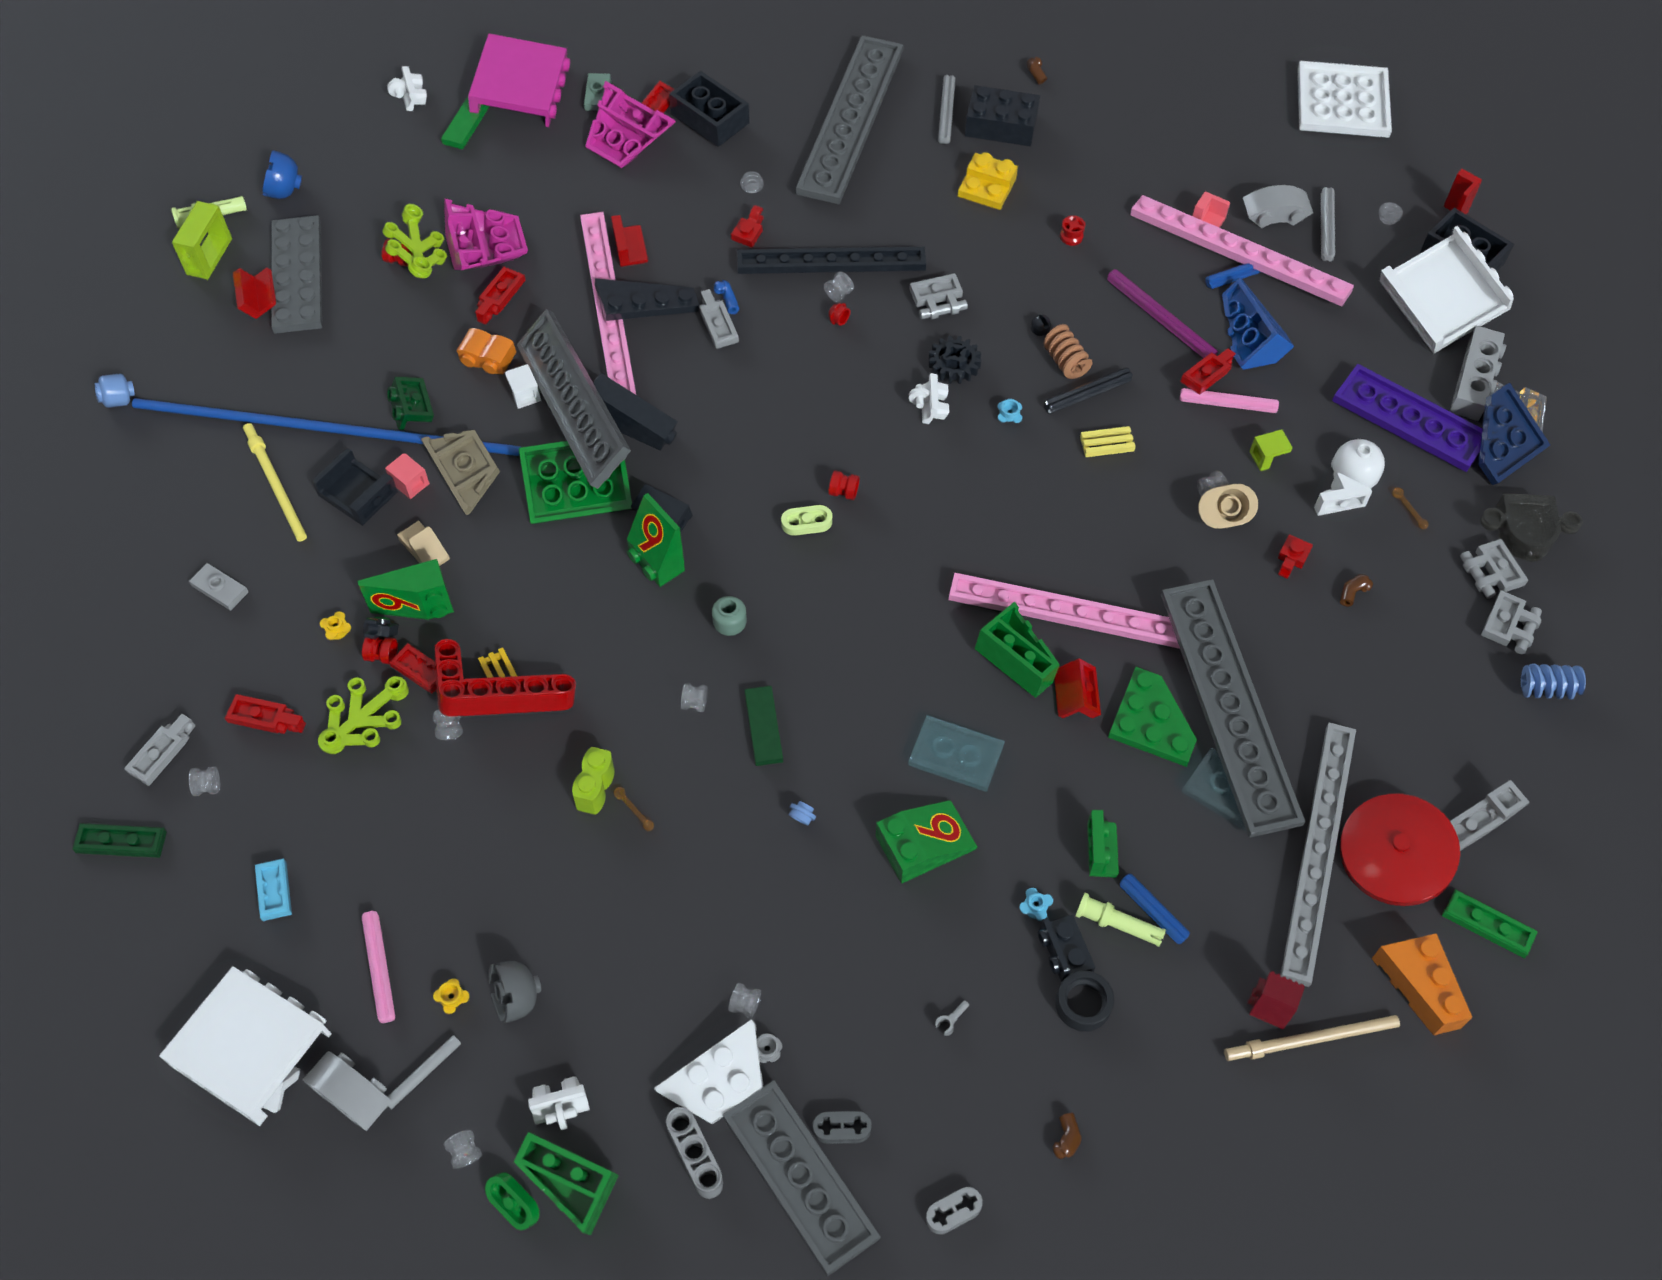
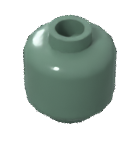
(729, 615)

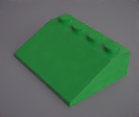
(560, 489)

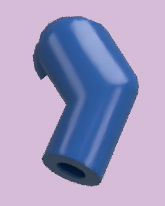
(728, 295)

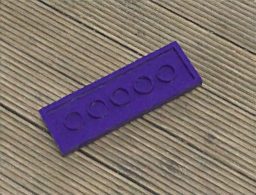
(1410, 417)

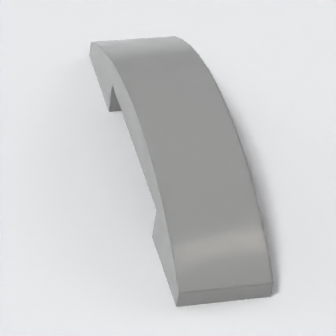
(1488, 813)

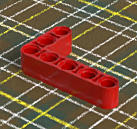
(496, 694)

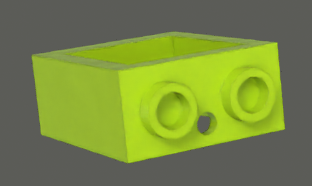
(197, 259)

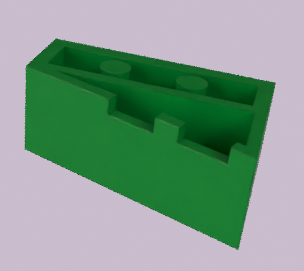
(1017, 651)
(567, 1179)

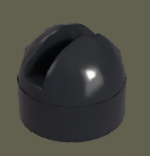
(1038, 325)

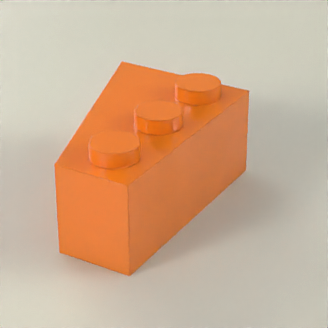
(1426, 981)

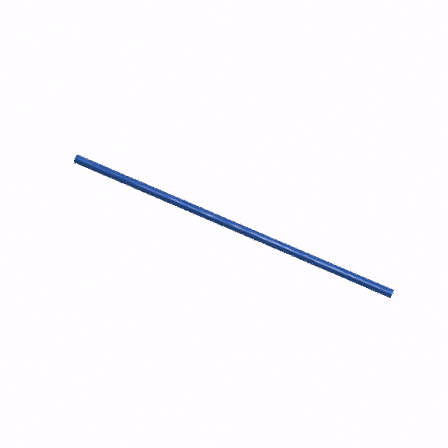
(303, 424)

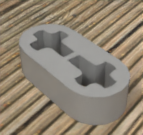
(957, 1217)

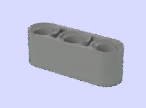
(691, 1138)

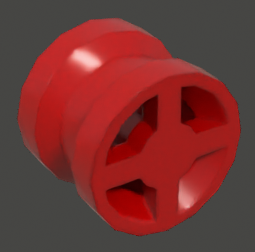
(1072, 230)

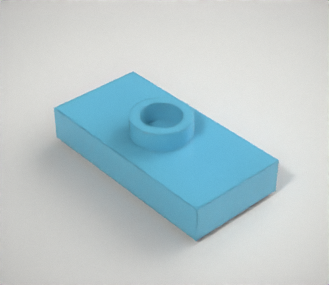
(273, 889)

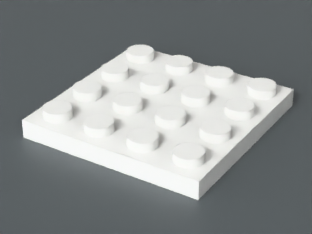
(1344, 99)

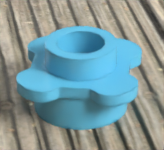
(1012, 406)
(1036, 912)

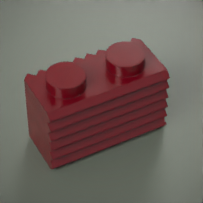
(1275, 999)

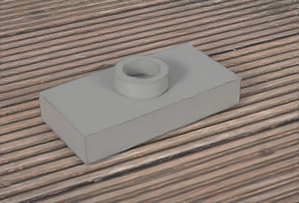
(218, 586)

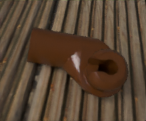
(1034, 66)

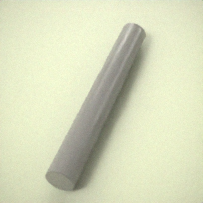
(423, 1071)

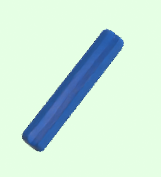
(1230, 275)
(1154, 908)

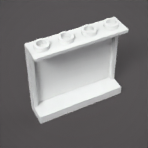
(1447, 291)
(243, 1042)

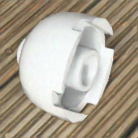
(1359, 461)

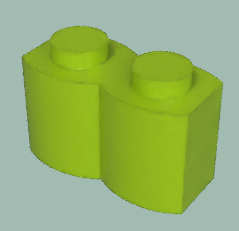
(593, 780)

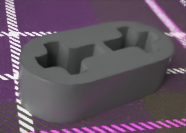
(842, 1119)

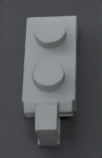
(717, 321)
(160, 750)

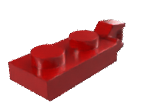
(498, 294)
(1208, 371)
(263, 715)

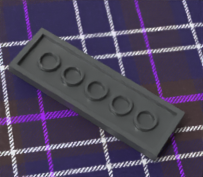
(297, 274)
(801, 1178)

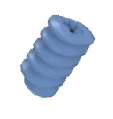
(1552, 679)

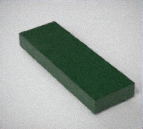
(763, 726)
(119, 840)

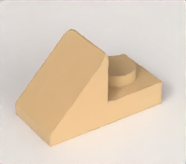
(423, 543)

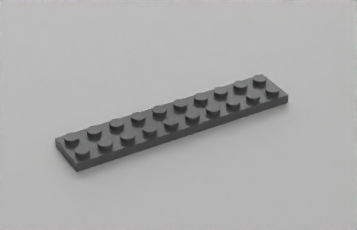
(849, 120)
(573, 399)
(1232, 709)

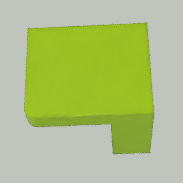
(1268, 446)

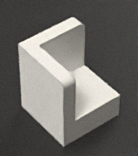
(523, 386)

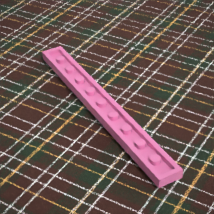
(1242, 250)
(611, 331)
(1064, 609)

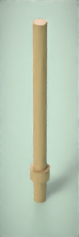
(1256, 1049)

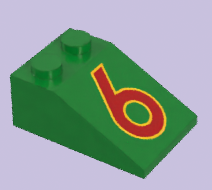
(655, 543)
(408, 592)
(923, 839)

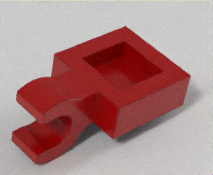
(749, 230)
(1293, 554)

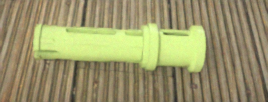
(226, 206)
(1107, 915)

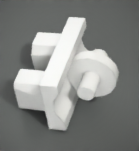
(409, 88)
(927, 397)
(558, 1105)

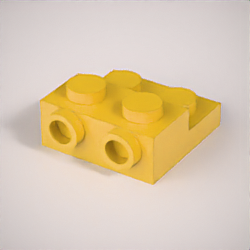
(988, 180)

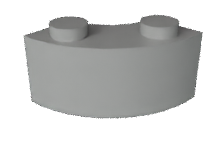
(1277, 205)
(347, 1089)

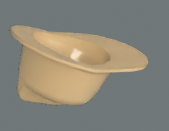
(1228, 506)

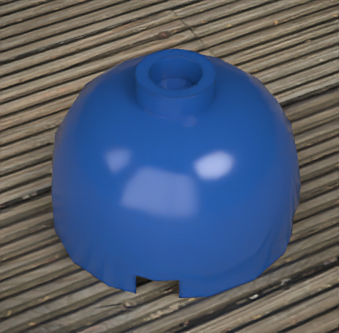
(281, 176)

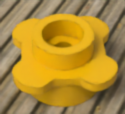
(338, 631)
(442, 996)

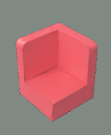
(1211, 209)
(407, 475)

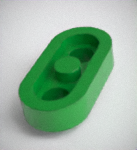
(512, 1201)

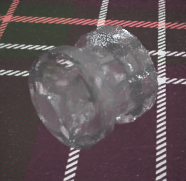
(839, 286)
(1215, 480)
(694, 697)
(447, 726)
(204, 781)
(744, 1000)
(462, 1149)

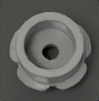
(775, 1047)

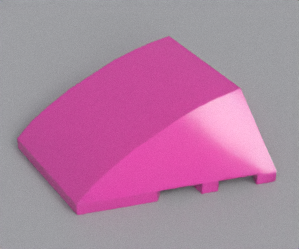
(624, 127)
(481, 237)

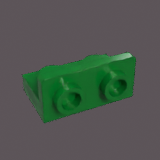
(1102, 846)

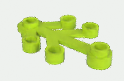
(417, 264)
(361, 717)

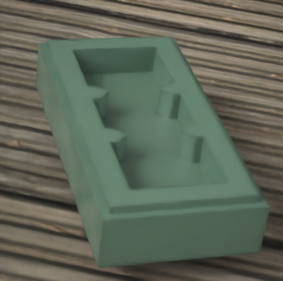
(595, 90)

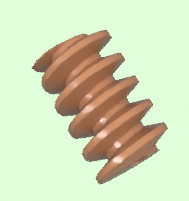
(1067, 352)

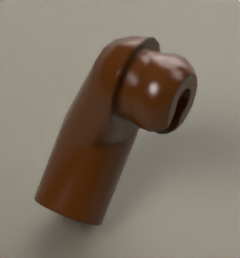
(1360, 582)
(1070, 1140)

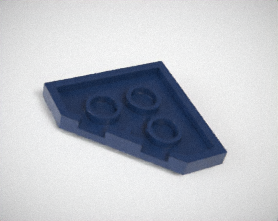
(1508, 435)

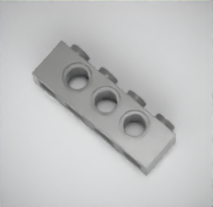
(1478, 372)

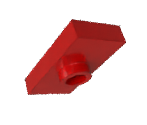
(658, 98)
(416, 667)

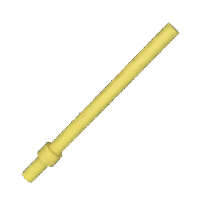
(258, 447)

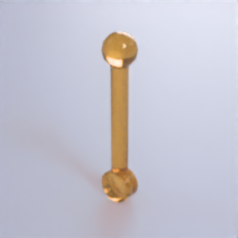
(1398, 493)
(620, 793)

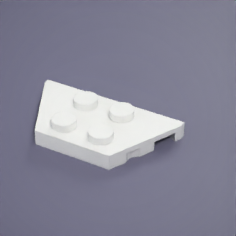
(718, 1077)

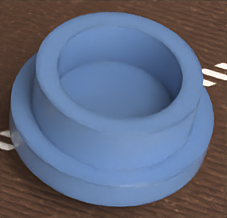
(802, 813)

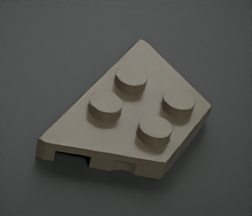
(464, 465)

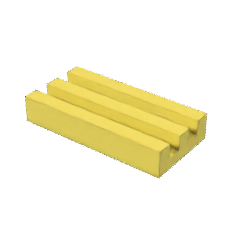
(1106, 438)

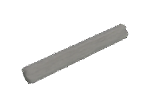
(946, 109)
(1327, 224)

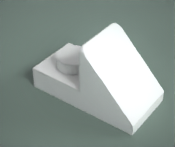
(1342, 496)

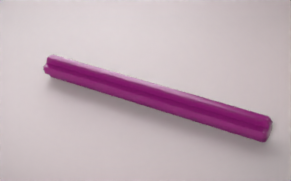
(1161, 314)

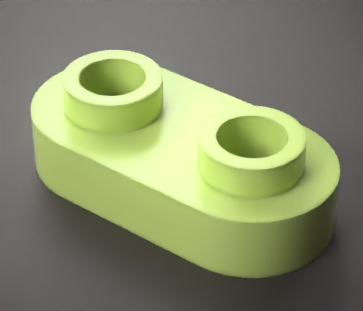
(806, 520)

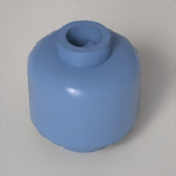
(114, 390)

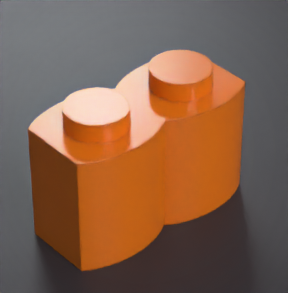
(486, 351)

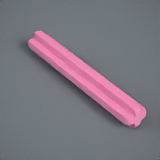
(1230, 400)
(378, 967)

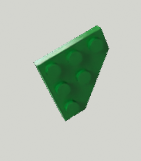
(1153, 720)

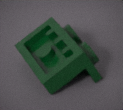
(409, 401)

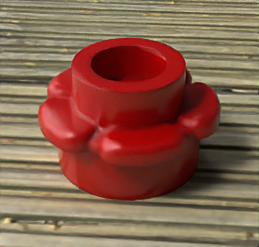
(839, 314)

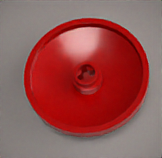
(1399, 849)

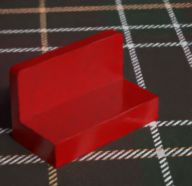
(1462, 191)
(629, 243)
(254, 294)
(1077, 689)

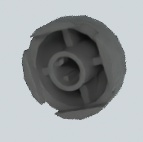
(514, 990)

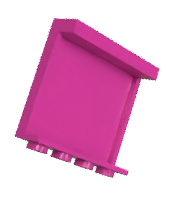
(519, 76)

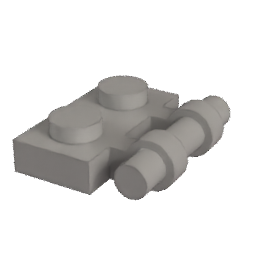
(938, 290)
(1500, 565)
(1504, 618)

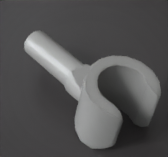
(952, 1017)

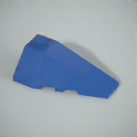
(1253, 330)

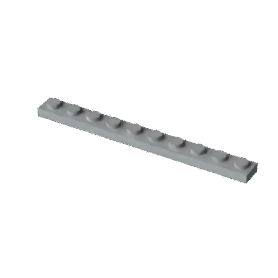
(1318, 855)

